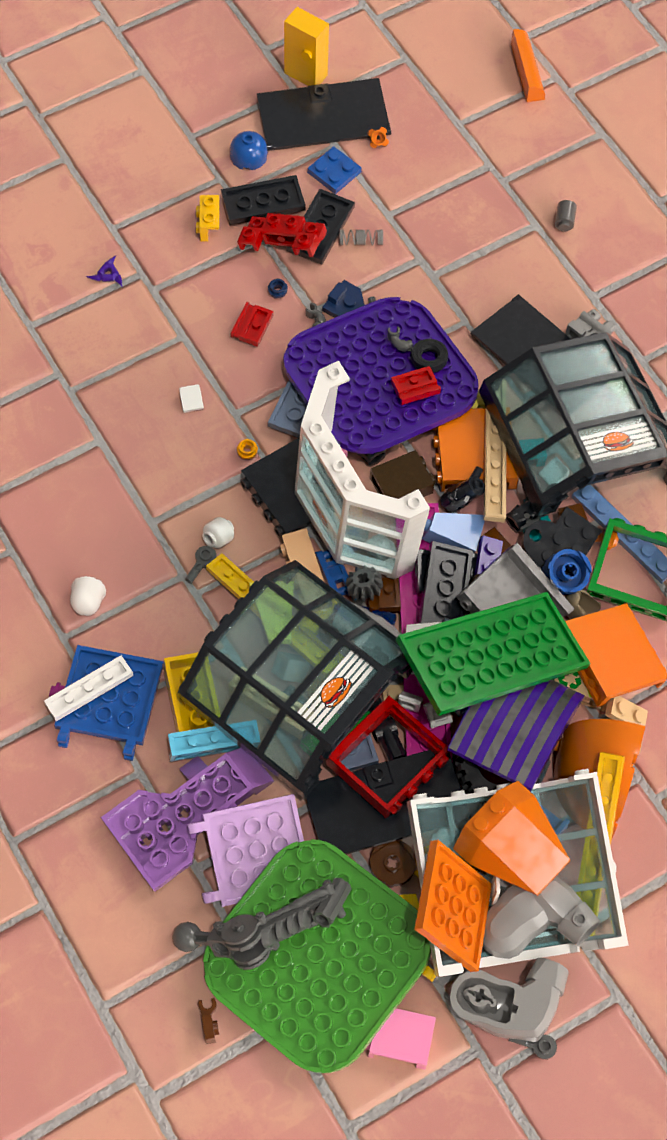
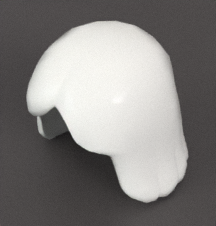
(86, 595)

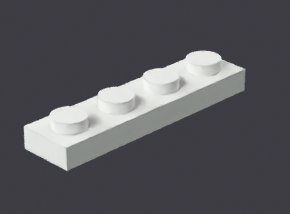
(88, 688)

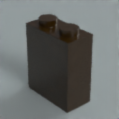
(403, 476)

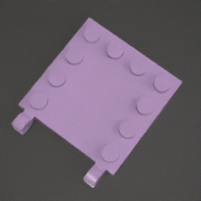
(245, 842)

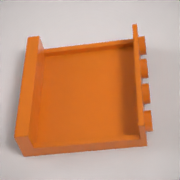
(462, 449)
(617, 653)

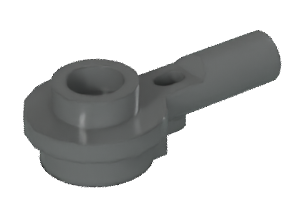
(203, 556)
(544, 1048)

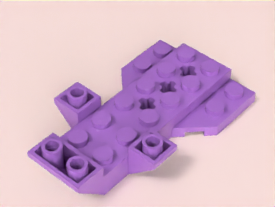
(208, 789)

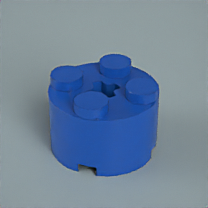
(578, 567)

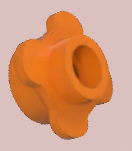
(383, 138)

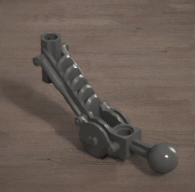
(252, 938)

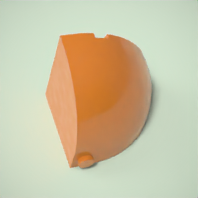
(585, 739)

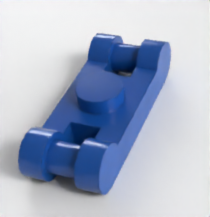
(332, 571)

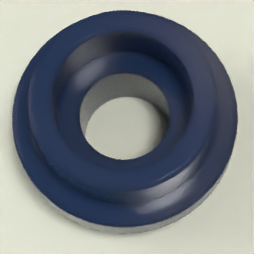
(277, 284)

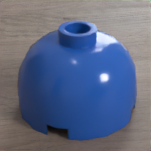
(248, 150)

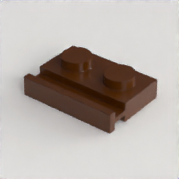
(389, 597)

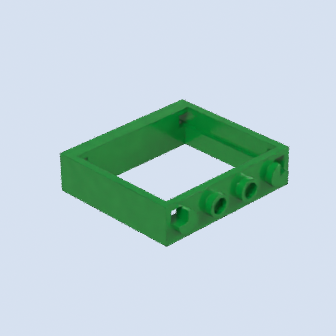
(617, 597)

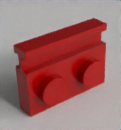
(252, 324)
(415, 385)

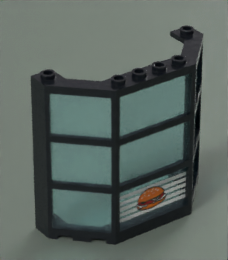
(575, 417)
(292, 673)

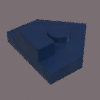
(343, 299)

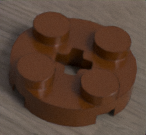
(389, 875)

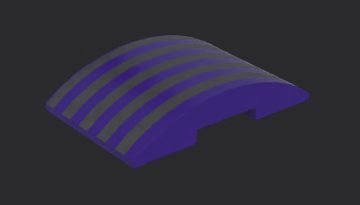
(516, 731)

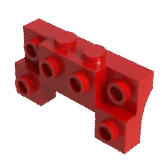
(283, 231)

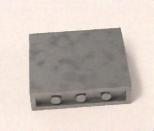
(508, 580)

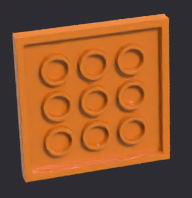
(453, 906)

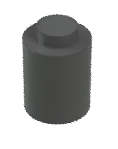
(565, 215)

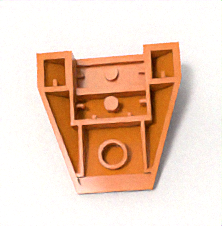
(513, 840)

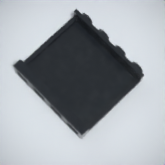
(273, 488)

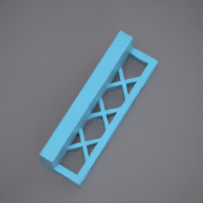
(199, 743)

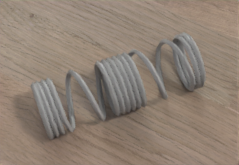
(360, 237)

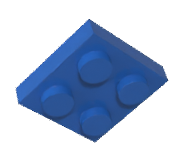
(334, 170)

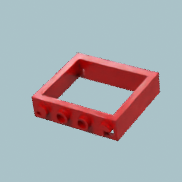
(367, 726)

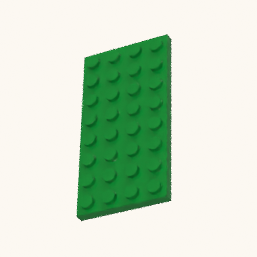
(492, 653)

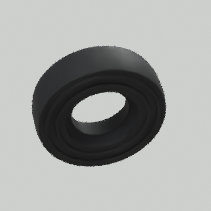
(429, 345)

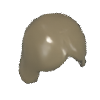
(582, 604)

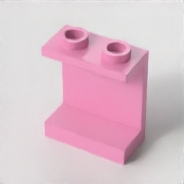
(404, 1038)

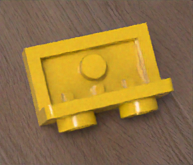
(208, 215)

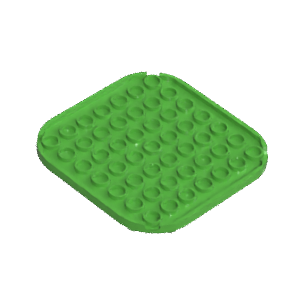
(324, 986)

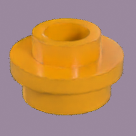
(247, 444)

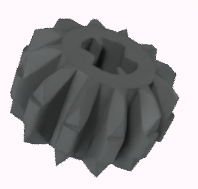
(364, 583)

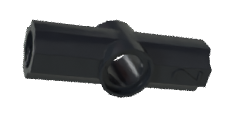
(387, 736)

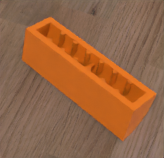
(527, 66)

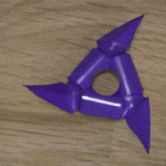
(107, 266)

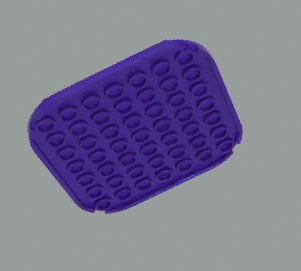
(367, 407)

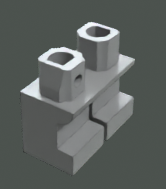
(588, 324)

